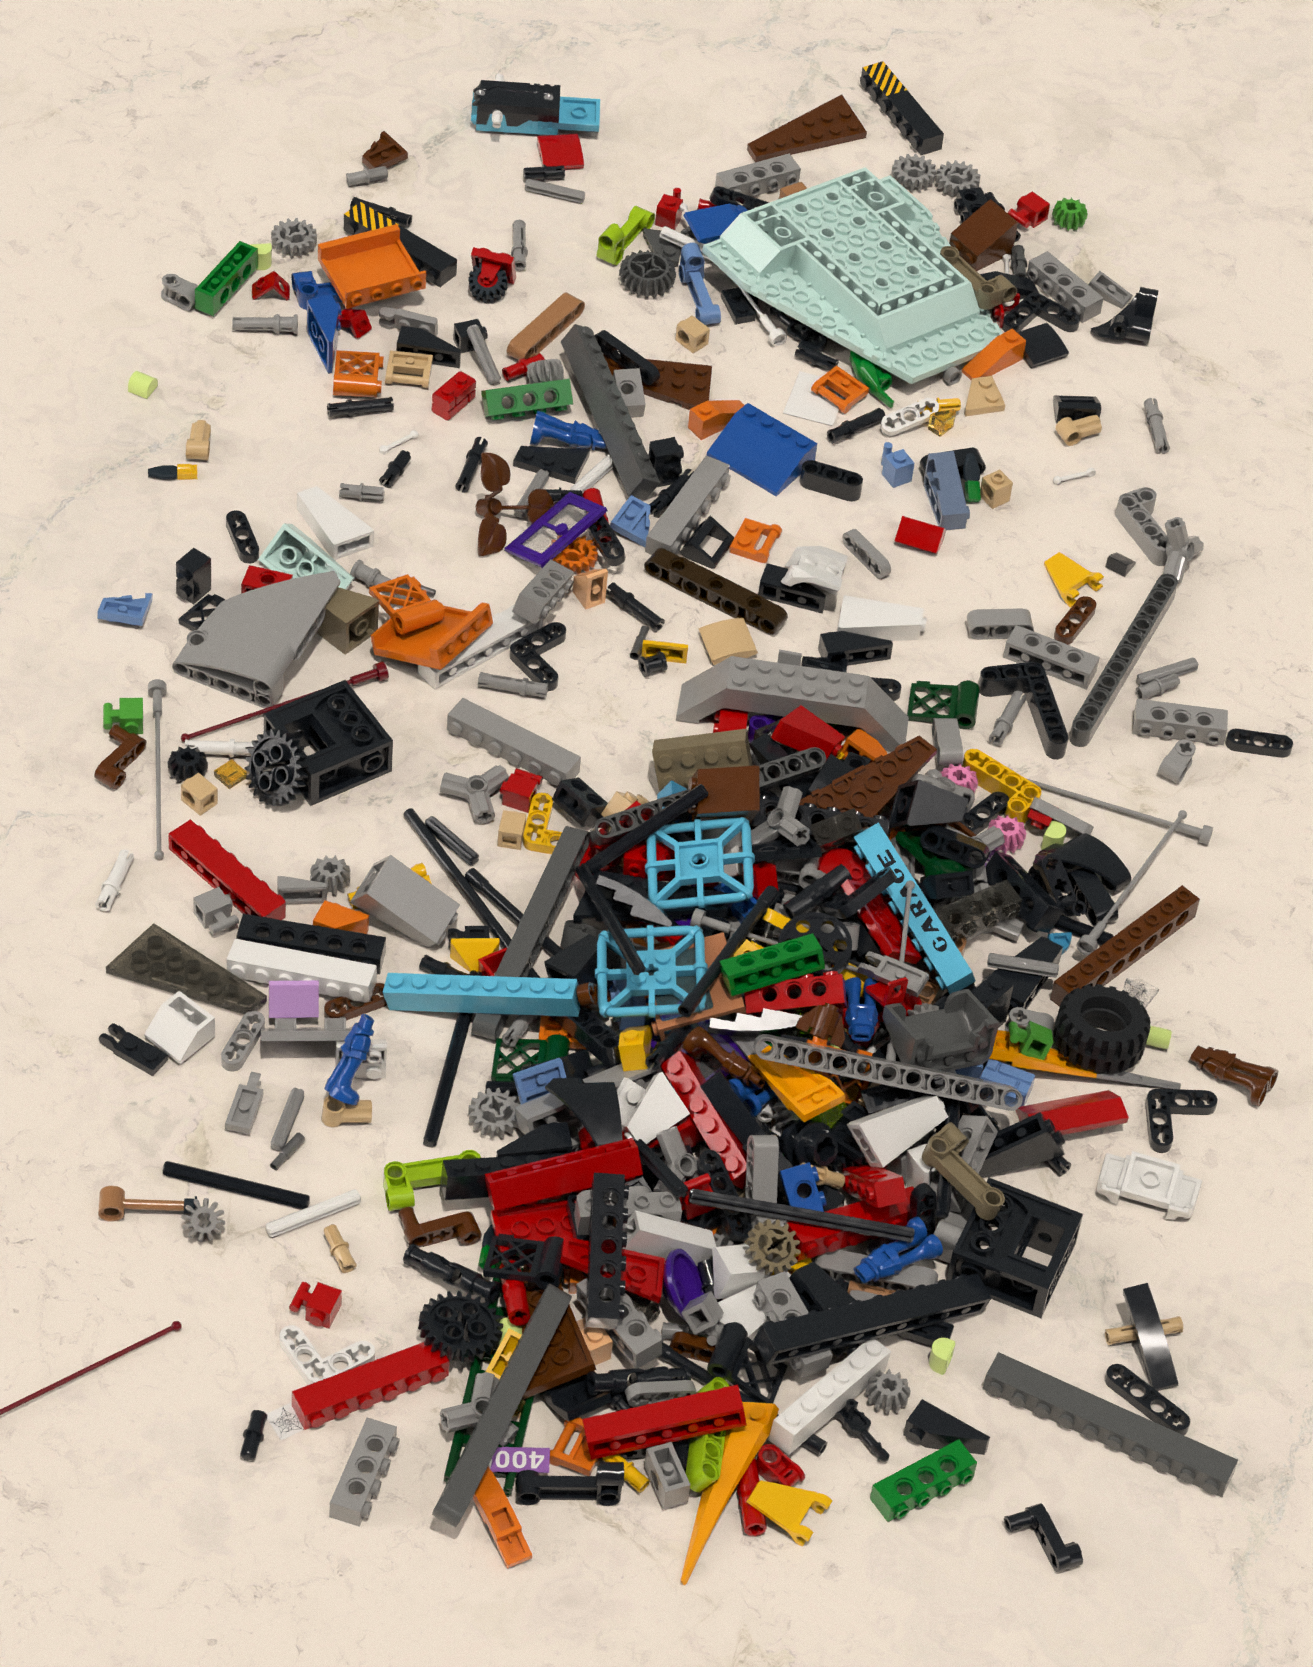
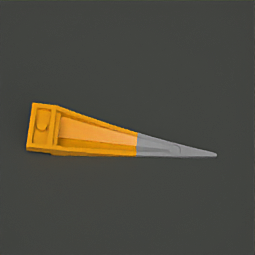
(1055, 1062)
(797, 1087)

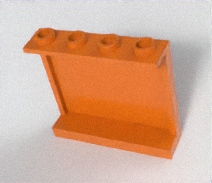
(370, 266)
(436, 643)

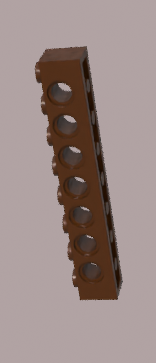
(1129, 944)

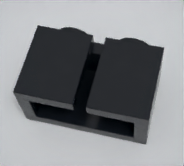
(193, 576)

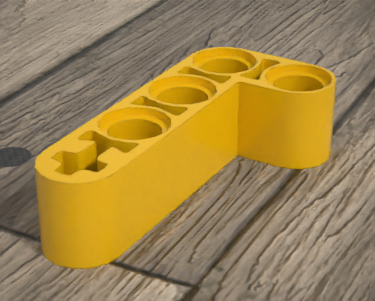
(999, 778)

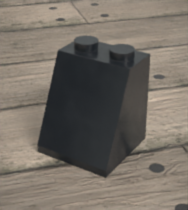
(923, 804)
(577, 962)
(995, 996)

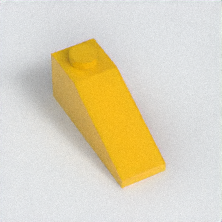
(635, 1047)

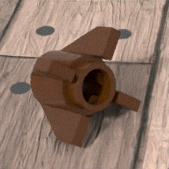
(824, 1022)

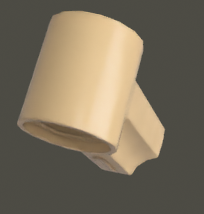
(1075, 430)
(199, 445)
(345, 1112)

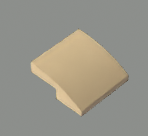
(728, 639)

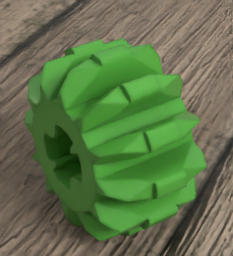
(1069, 214)

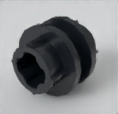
(809, 1143)

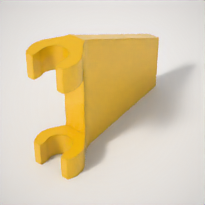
(1070, 576)
(788, 1507)

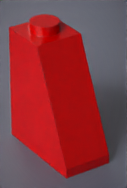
(805, 730)

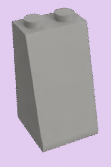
(406, 902)

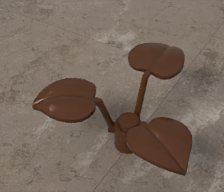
(495, 474)

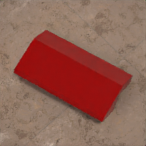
(1080, 1112)

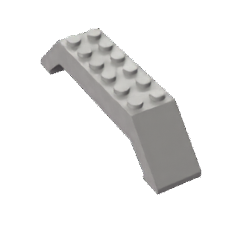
(783, 687)

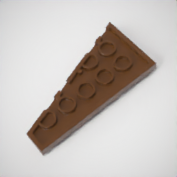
(678, 382)

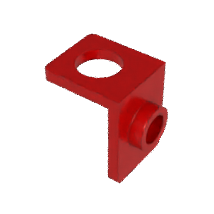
(268, 283)
(998, 311)
(489, 964)
(885, 994)

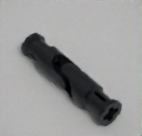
(438, 1266)
(616, 1380)

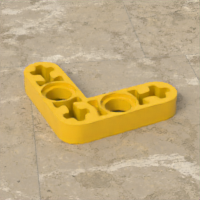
(544, 836)

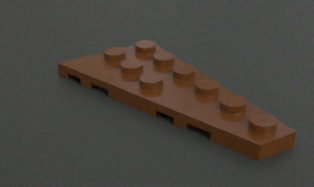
(819, 128)
(875, 784)
(566, 1354)

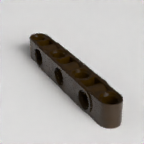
(715, 591)

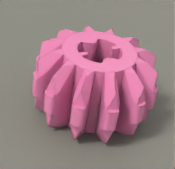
(961, 776)
(1013, 833)

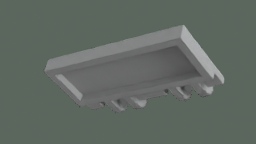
(286, 1030)

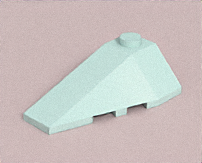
(299, 555)

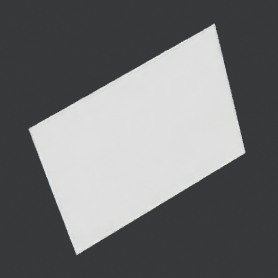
(807, 404)

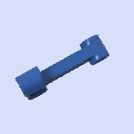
(307, 288)

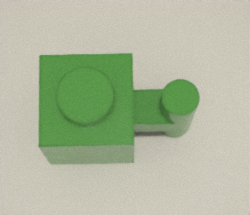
(128, 715)
(1033, 1041)

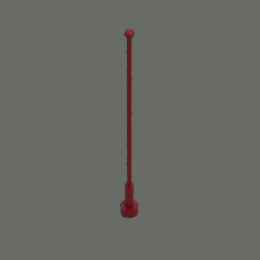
(379, 672)
(176, 1326)

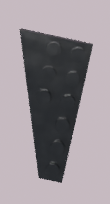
(587, 909)

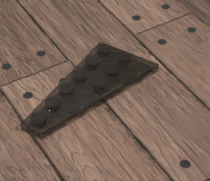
(174, 966)

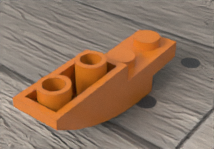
(501, 1520)

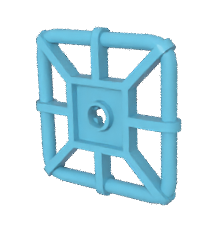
(710, 871)
(663, 980)

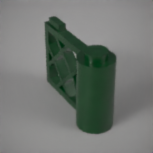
(962, 702)
(936, 863)
(551, 1048)

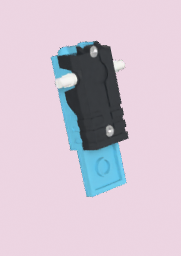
(530, 109)

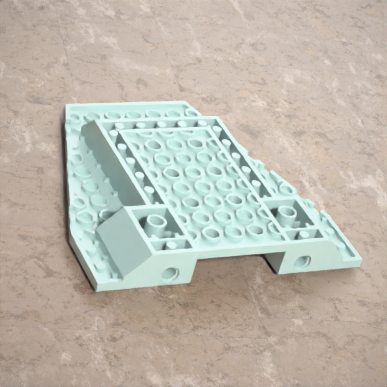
(862, 270)

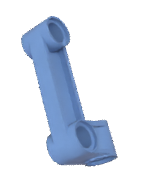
(692, 272)

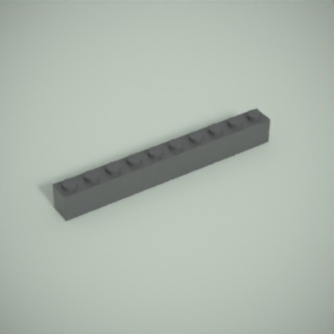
(610, 412)
(1110, 1424)

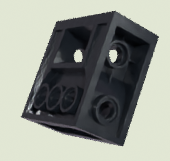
(345, 735)
(1019, 1223)

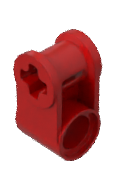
(781, 1469)

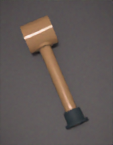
(113, 1204)

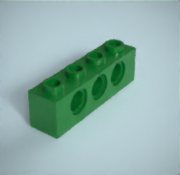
(226, 278)
(493, 398)
(772, 964)
(929, 1469)

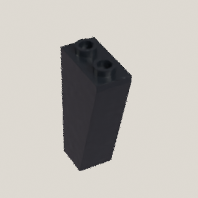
(1028, 985)
(1023, 1145)
(821, 1292)

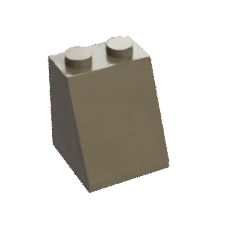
(349, 619)

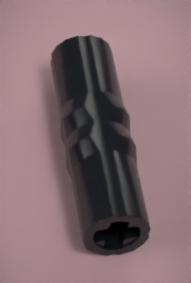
(817, 892)

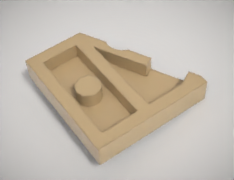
(983, 397)

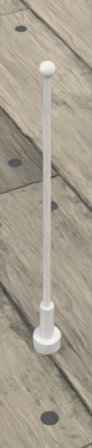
(776, 336)

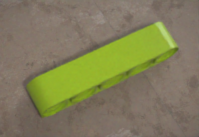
(706, 1451)

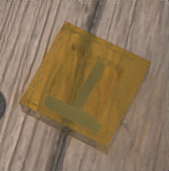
(230, 774)

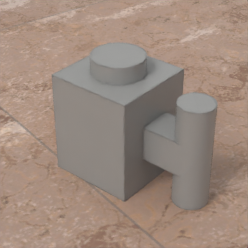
(214, 910)
(703, 1315)

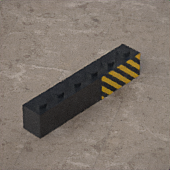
(901, 108)
(439, 265)

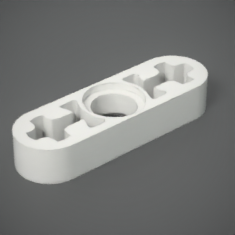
(904, 425)

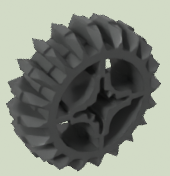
(647, 273)

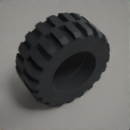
(1095, 1048)

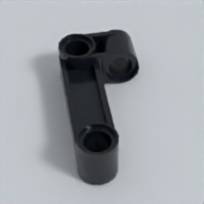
(603, 1487)

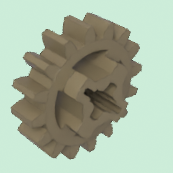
(776, 1259)

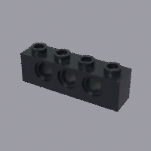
(1037, 905)

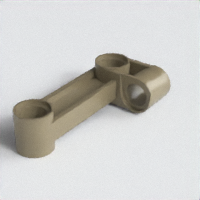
(987, 293)
(943, 1155)

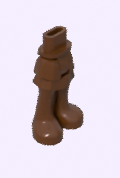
(701, 1042)
(1223, 1065)

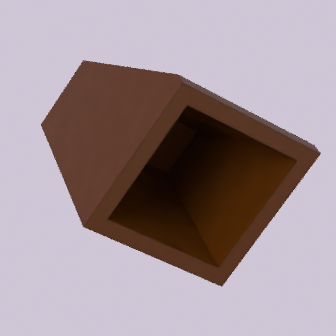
(985, 236)
(731, 793)

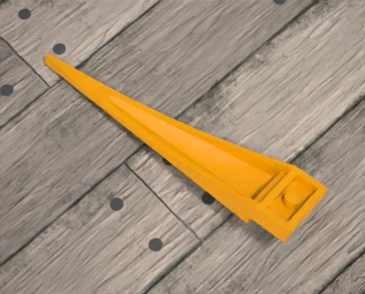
(739, 1451)

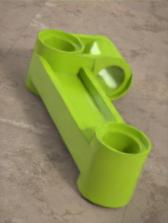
(616, 239)
(403, 1177)

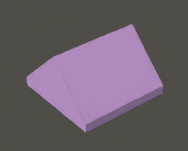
(294, 999)

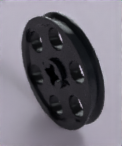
(815, 921)

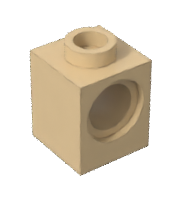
(692, 334)
(996, 489)
(199, 794)
(511, 829)

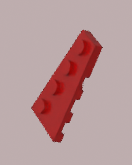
(642, 1272)

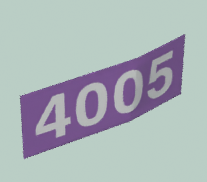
(519, 1459)

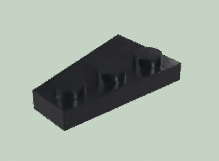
(561, 463)
(783, 850)

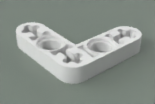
(322, 1367)

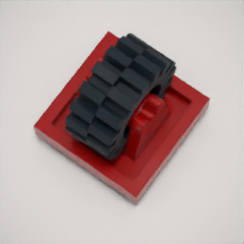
(490, 274)

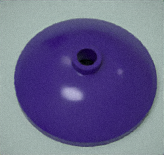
(681, 1280)

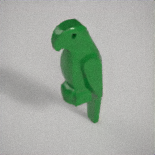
(872, 377)

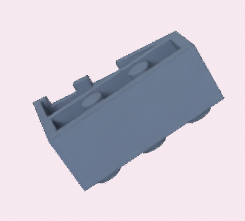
(945, 491)

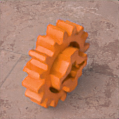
(574, 555)

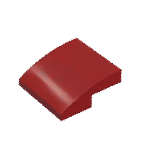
(561, 150)

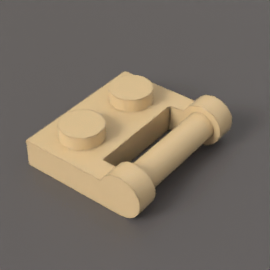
(411, 364)

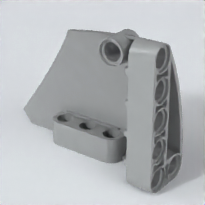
(256, 637)

